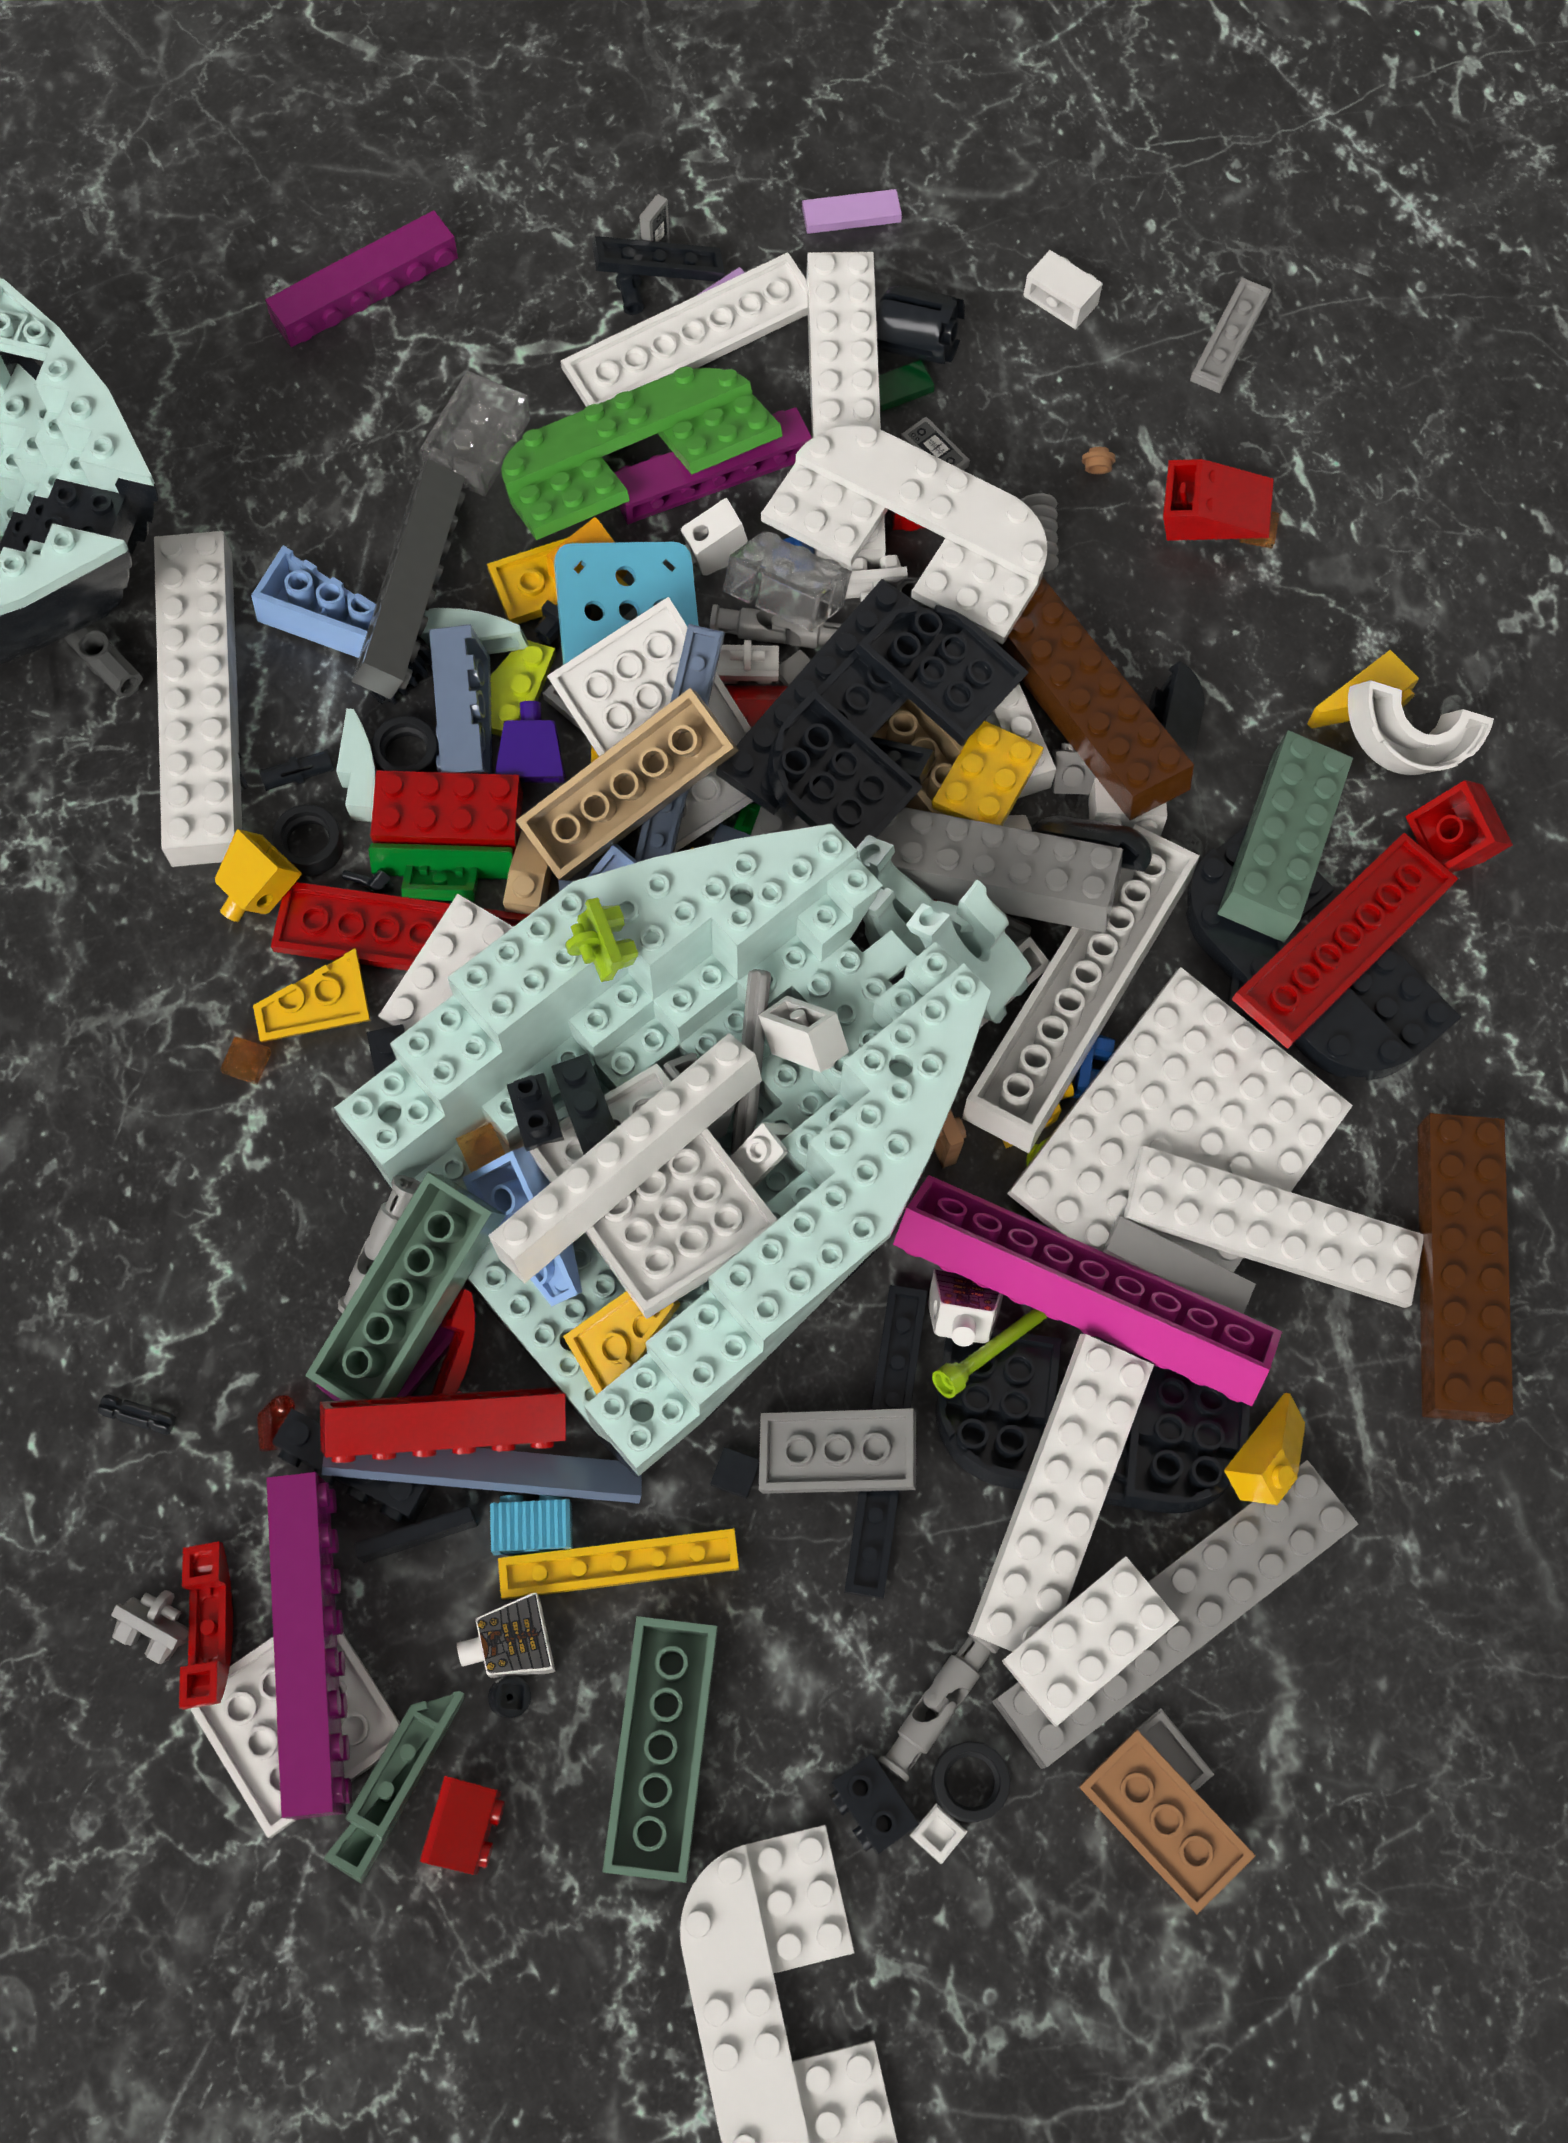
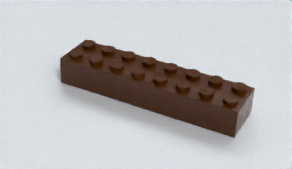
(1096, 707)
(1464, 1269)

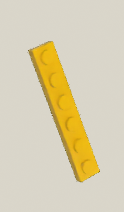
(618, 1564)

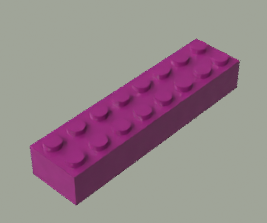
(306, 1647)

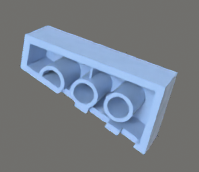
(311, 604)

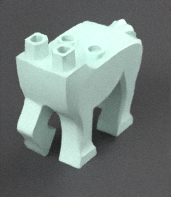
(967, 932)

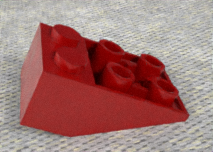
(1215, 502)

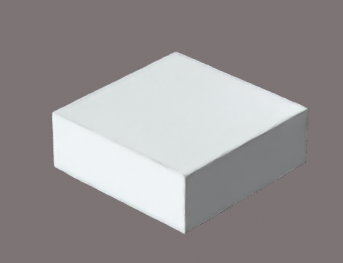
(938, 1833)

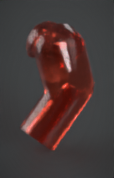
(271, 1419)

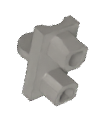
(154, 1619)

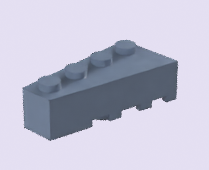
(462, 700)

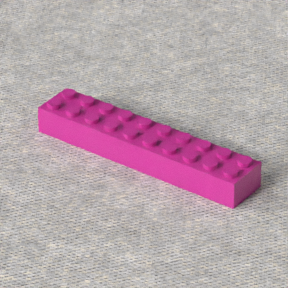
(1089, 1290)

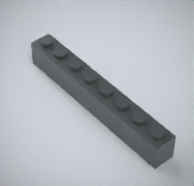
(409, 581)

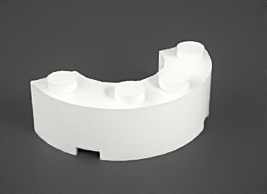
(1399, 747)

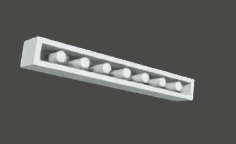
(625, 1158)

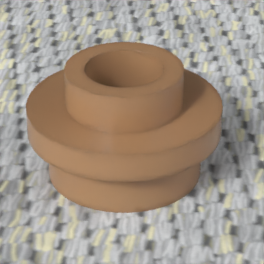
(1098, 460)

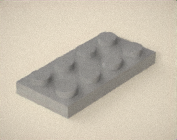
(838, 1451)

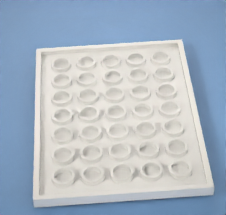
(1189, 1085)

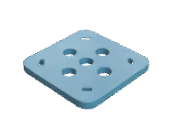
(599, 586)

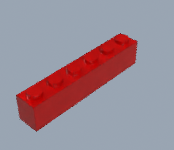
(442, 1422)

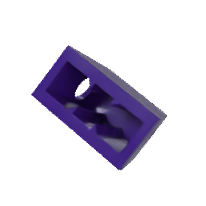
(531, 747)

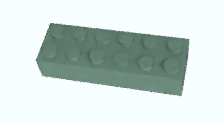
(1285, 837)
(406, 1292)
(660, 1750)

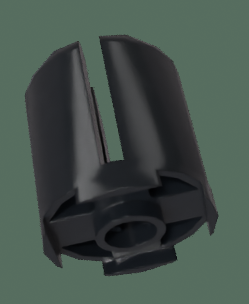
(919, 323)

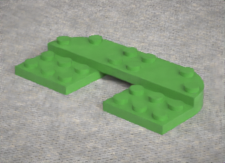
(700, 414)

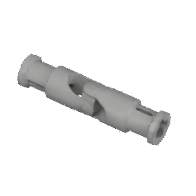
(750, 625)
(386, 1219)
(943, 1697)

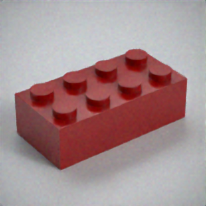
(446, 809)

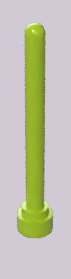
(952, 1378)

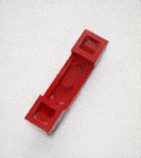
(461, 1321)
(210, 1625)

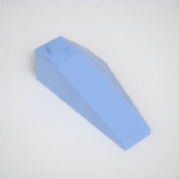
(508, 1186)

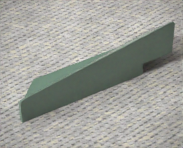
(392, 1785)

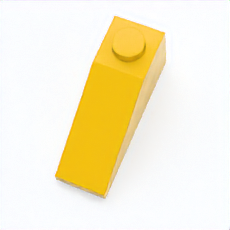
(1385, 670)
(1270, 1457)

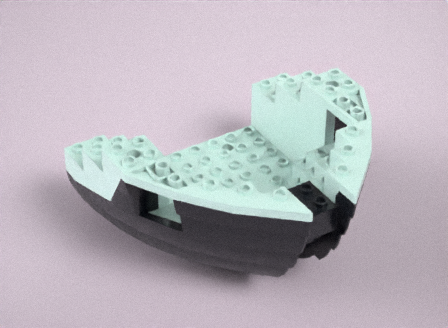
(68, 486)

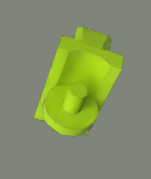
(595, 939)

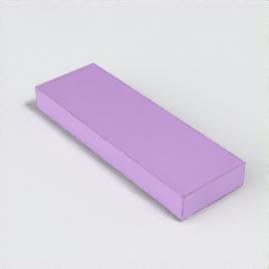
(851, 211)

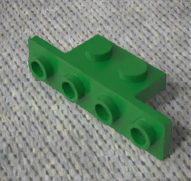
(440, 870)

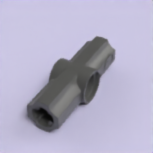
(105, 660)

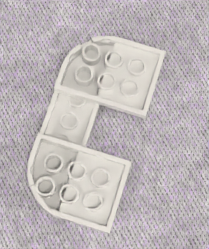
(857, 473)
(742, 1922)

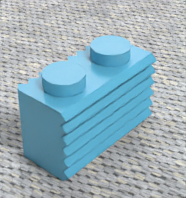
(530, 1525)

